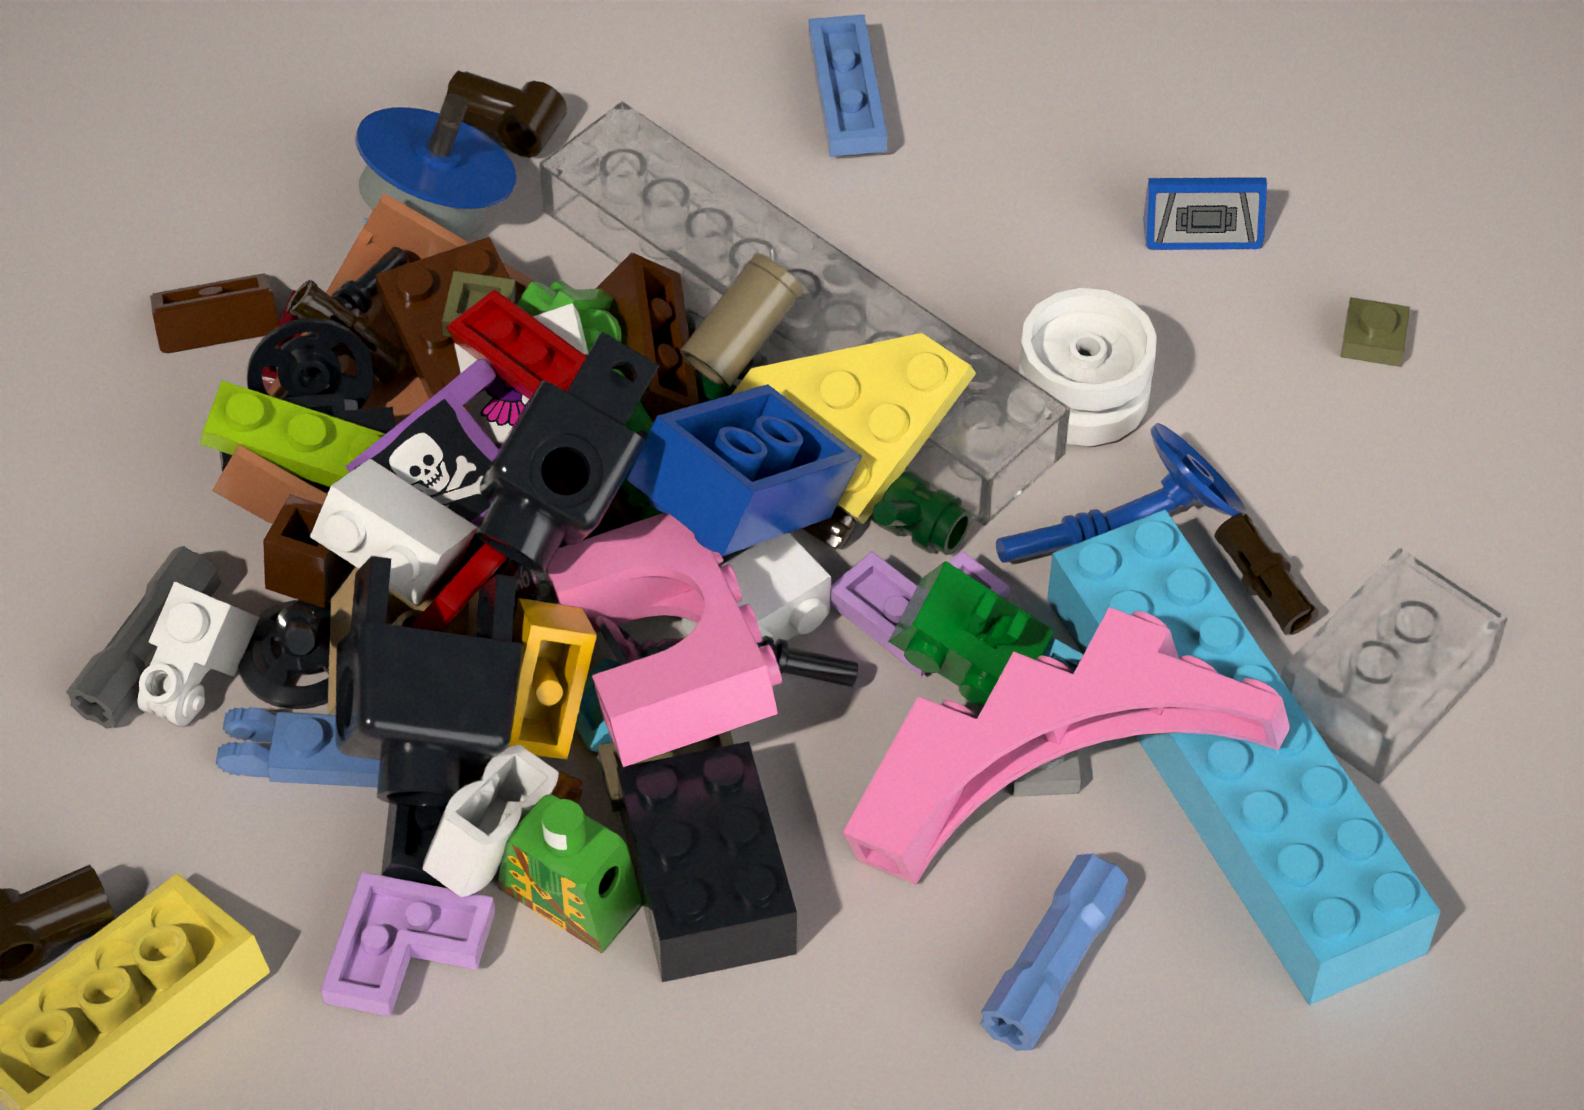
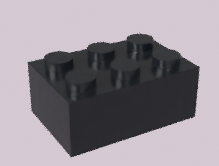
(707, 861)

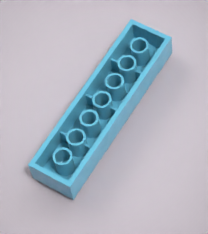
(1276, 821)

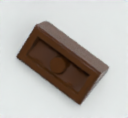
(214, 313)

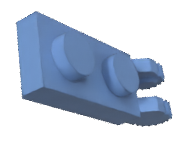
(300, 750)

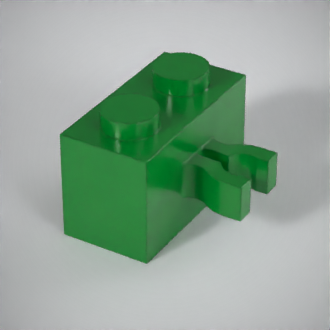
(965, 631)

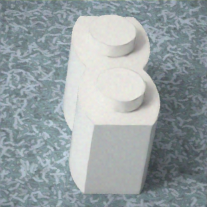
(483, 817)

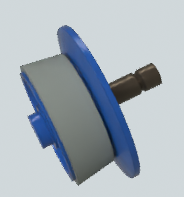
(434, 164)

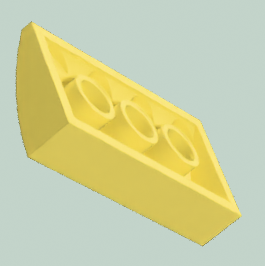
(123, 999)

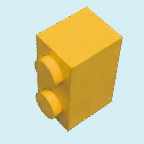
(552, 675)

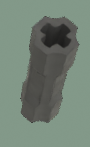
(112, 676)

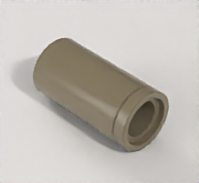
(742, 320)

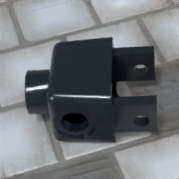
(579, 436)
(425, 696)

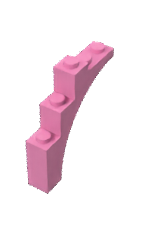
(1039, 710)

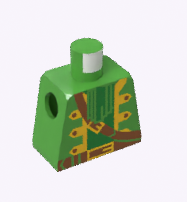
(562, 863)

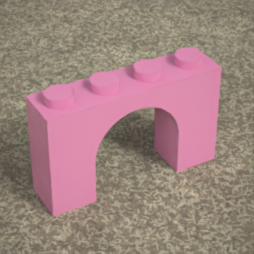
(697, 686)

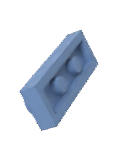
(847, 85)

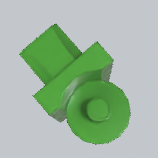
(588, 302)

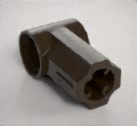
(519, 117)
(48, 918)

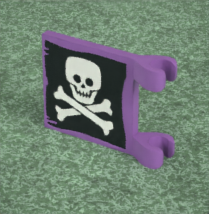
(443, 446)

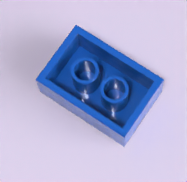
(743, 469)

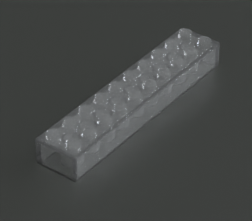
(650, 194)

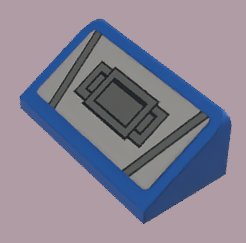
(1205, 213)

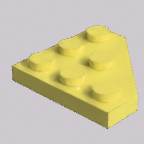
(875, 400)

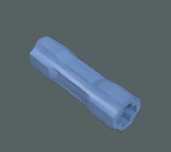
(1031, 988)

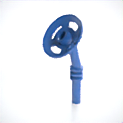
(1188, 479)

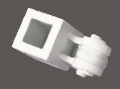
(191, 639)

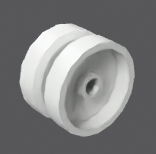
(1094, 357)

